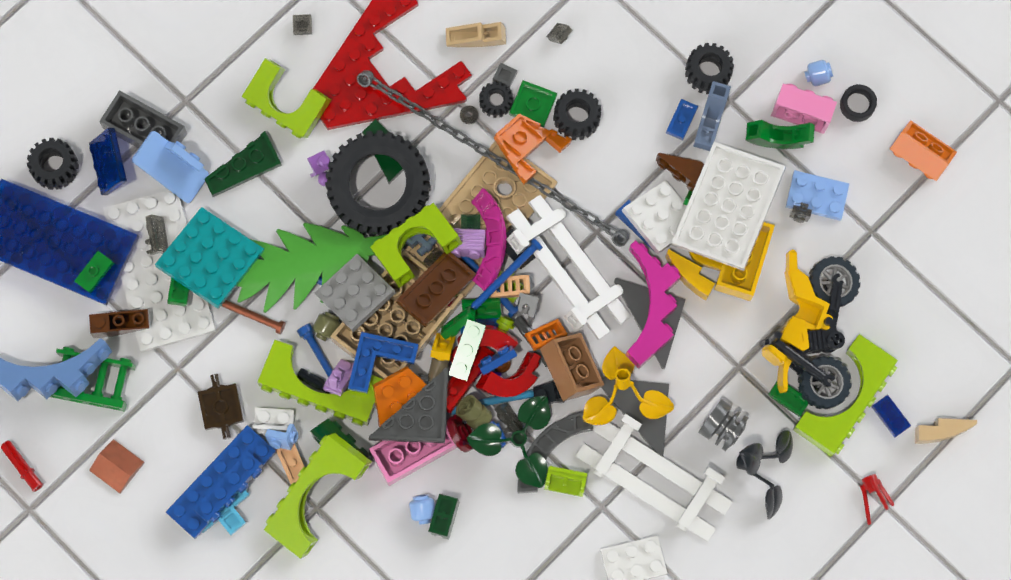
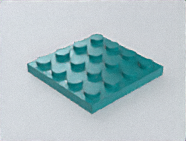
(209, 257)

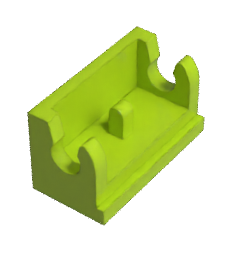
(565, 481)

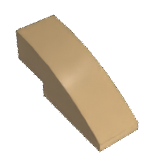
(476, 35)
(942, 430)

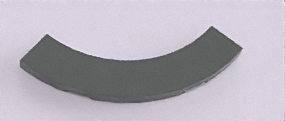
(552, 437)

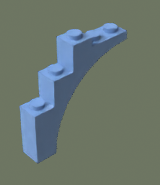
(46, 380)

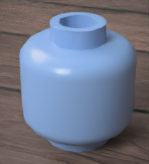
(819, 73)
(422, 508)

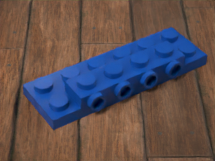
(221, 482)

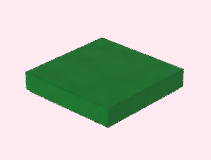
(533, 102)

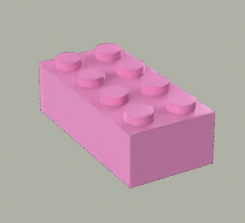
(403, 458)

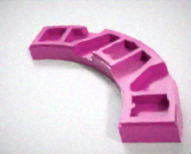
(495, 239)

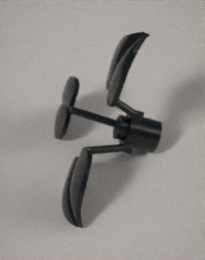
(750, 461)

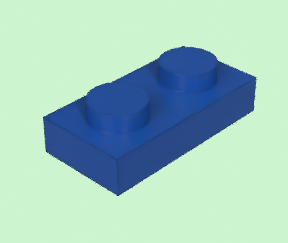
(681, 119)
(490, 363)

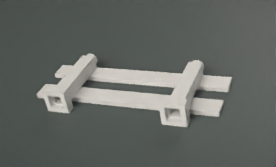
(583, 311)
(702, 491)

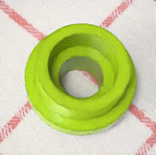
(505, 323)

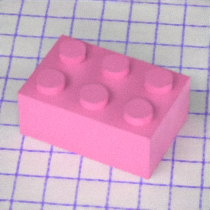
(803, 107)

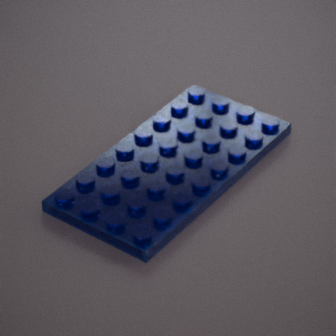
(59, 241)

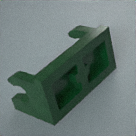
(444, 516)

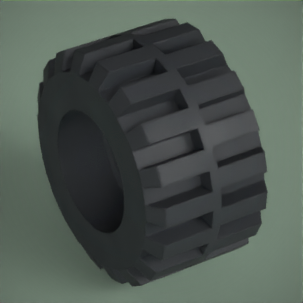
(708, 54)
(580, 100)
(63, 173)

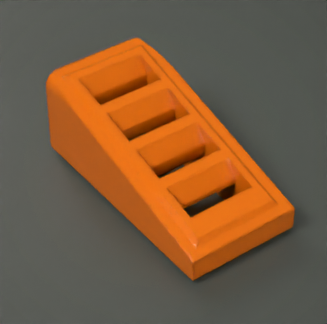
(553, 325)

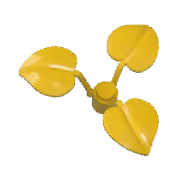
(618, 367)

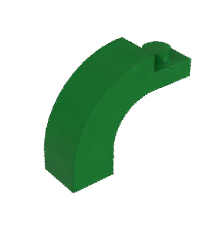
(779, 137)

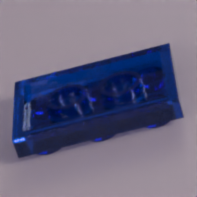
(107, 161)

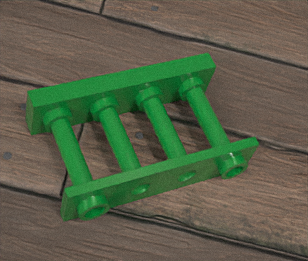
(96, 397)

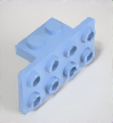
(171, 166)

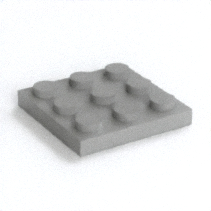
(355, 293)

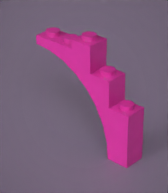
(659, 281)

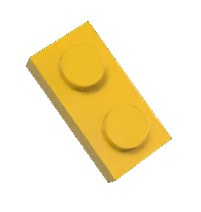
(442, 348)

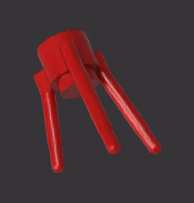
(873, 484)

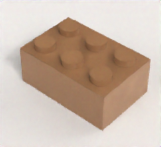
(571, 366)

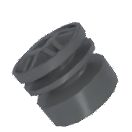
(723, 425)

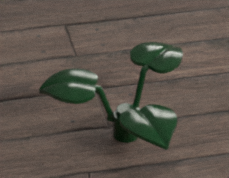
(487, 441)

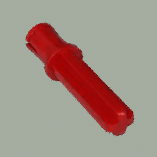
(20, 464)

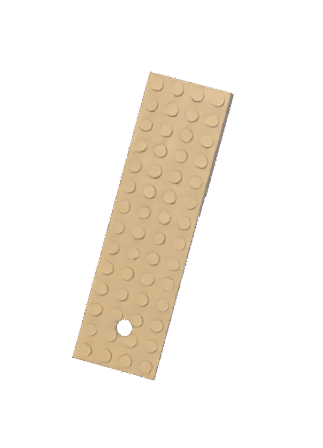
(392, 319)

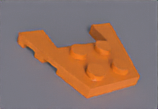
(521, 138)
(395, 391)

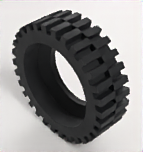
(377, 221)

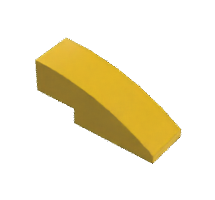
(690, 274)

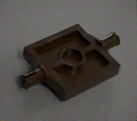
(220, 406)

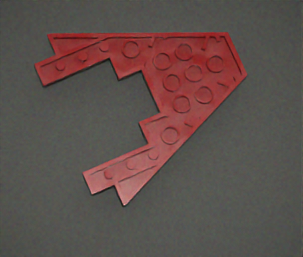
(357, 104)

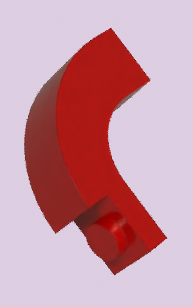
(494, 338)
(513, 385)

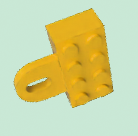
(736, 281)

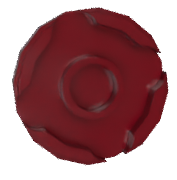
(459, 432)

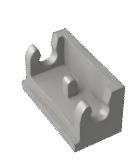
(527, 305)

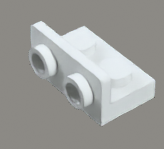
(272, 419)

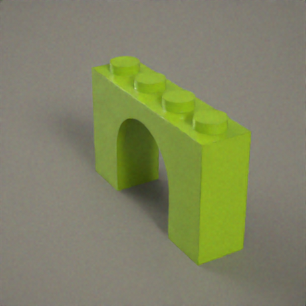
(260, 95)
(428, 222)

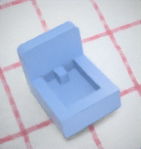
(281, 439)

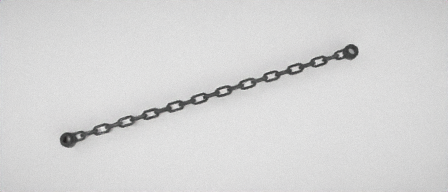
(364, 82)

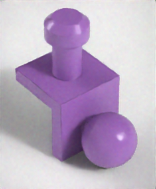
(319, 164)

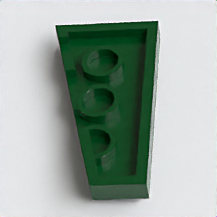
(246, 165)

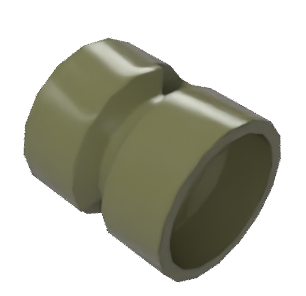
(473, 412)

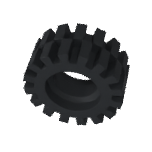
(492, 89)

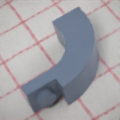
(711, 116)

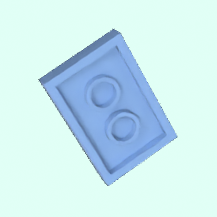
(824, 195)

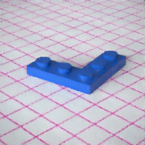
(372, 346)

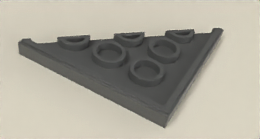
(637, 301)
(421, 417)
(652, 429)

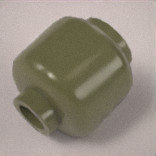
(325, 325)

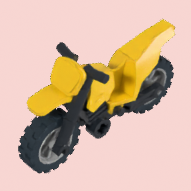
(814, 330)

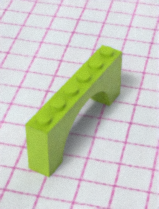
(873, 368)
(279, 377)
(289, 521)

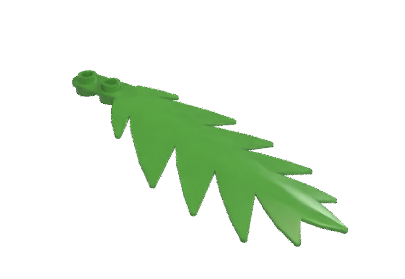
(303, 262)

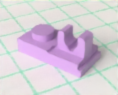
(339, 378)

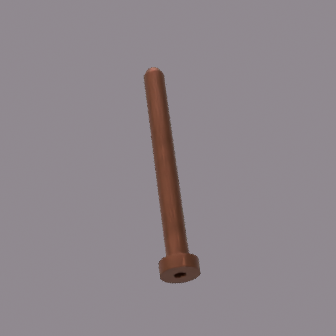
(279, 326)

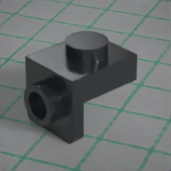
(550, 391)

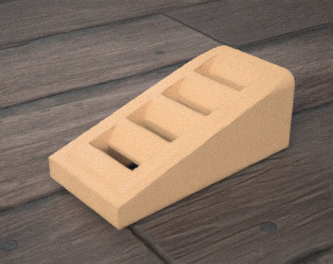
(517, 280)

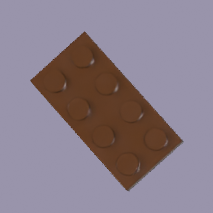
(436, 288)

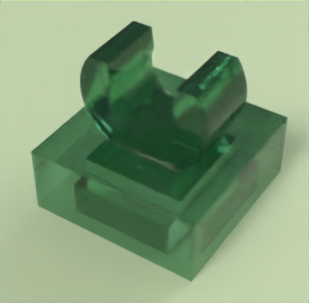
(470, 221)

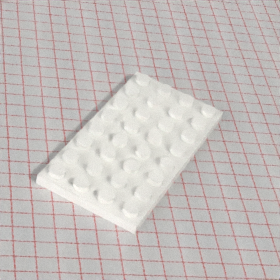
(147, 285)

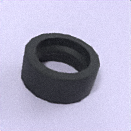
(860, 89)

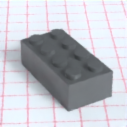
(136, 120)

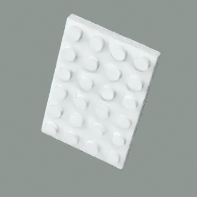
(728, 206)

